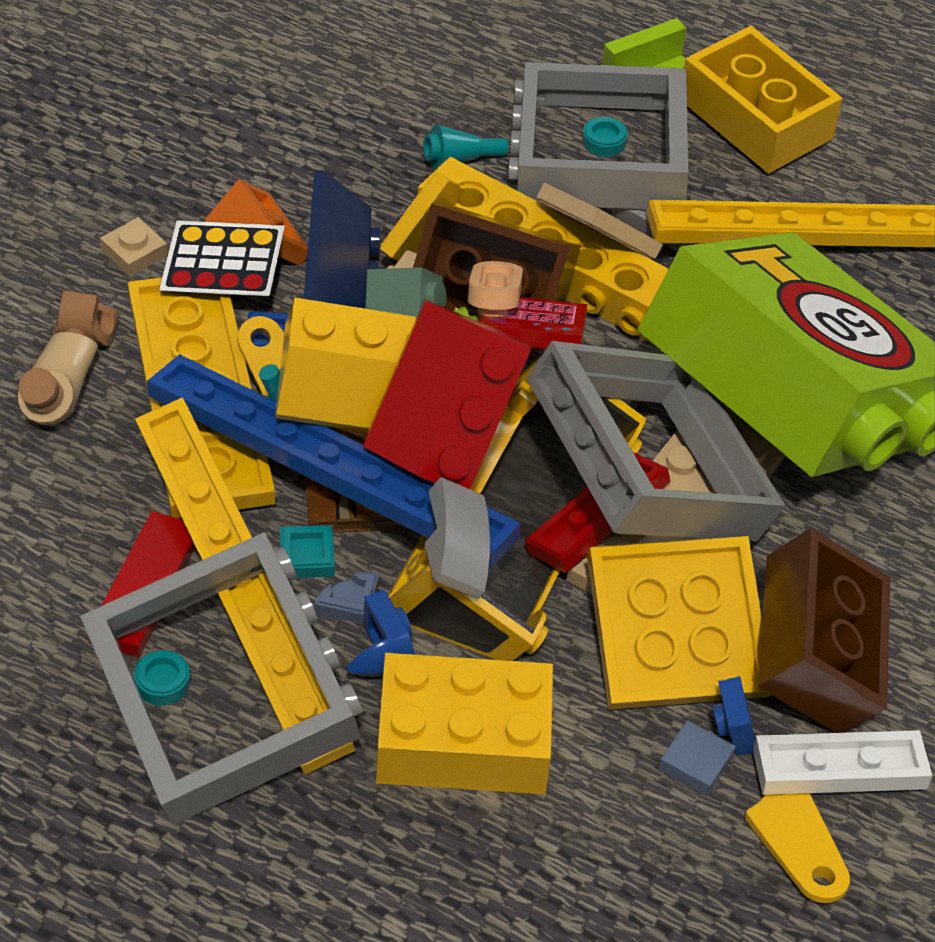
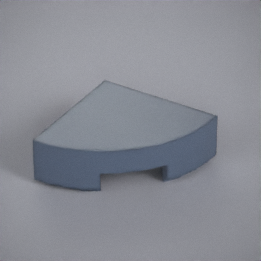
(346, 598)

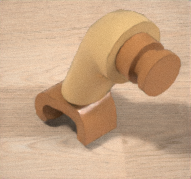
(55, 381)

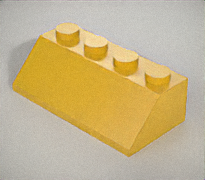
(337, 362)

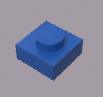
(734, 717)

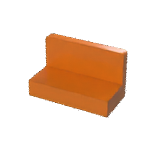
(252, 205)

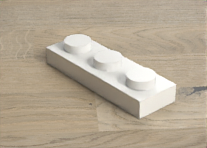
(841, 762)

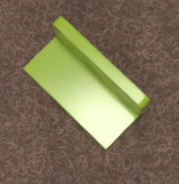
(651, 47)

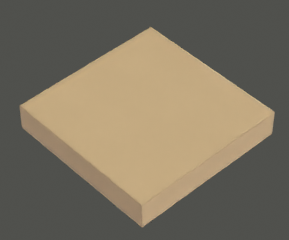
(599, 221)

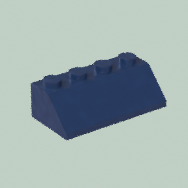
(339, 244)

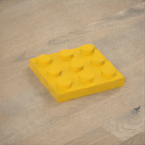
(676, 620)

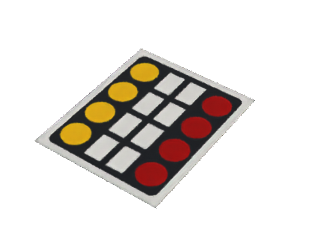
(222, 258)

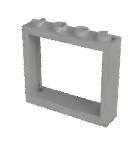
(601, 86)
(569, 388)
(264, 759)

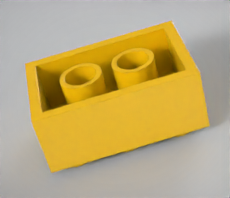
(761, 99)
(465, 723)

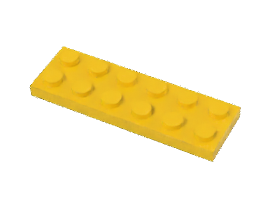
(206, 332)

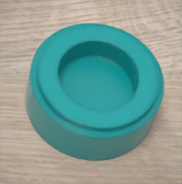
(604, 136)
(162, 677)

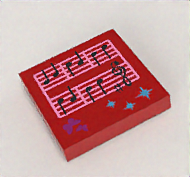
(542, 321)

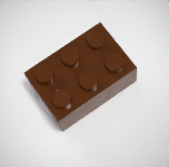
(460, 239)
(825, 632)

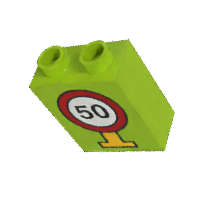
(798, 351)

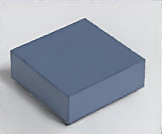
(697, 758)

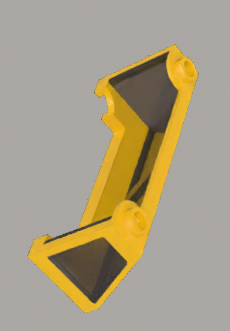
(529, 480)

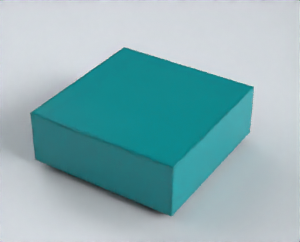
(309, 550)

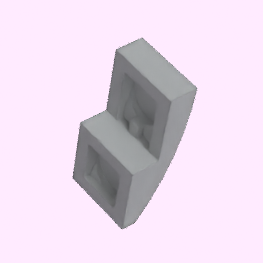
(461, 543)

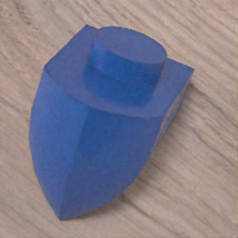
(388, 632)

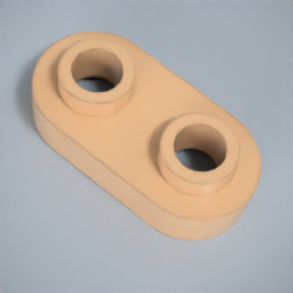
(495, 287)

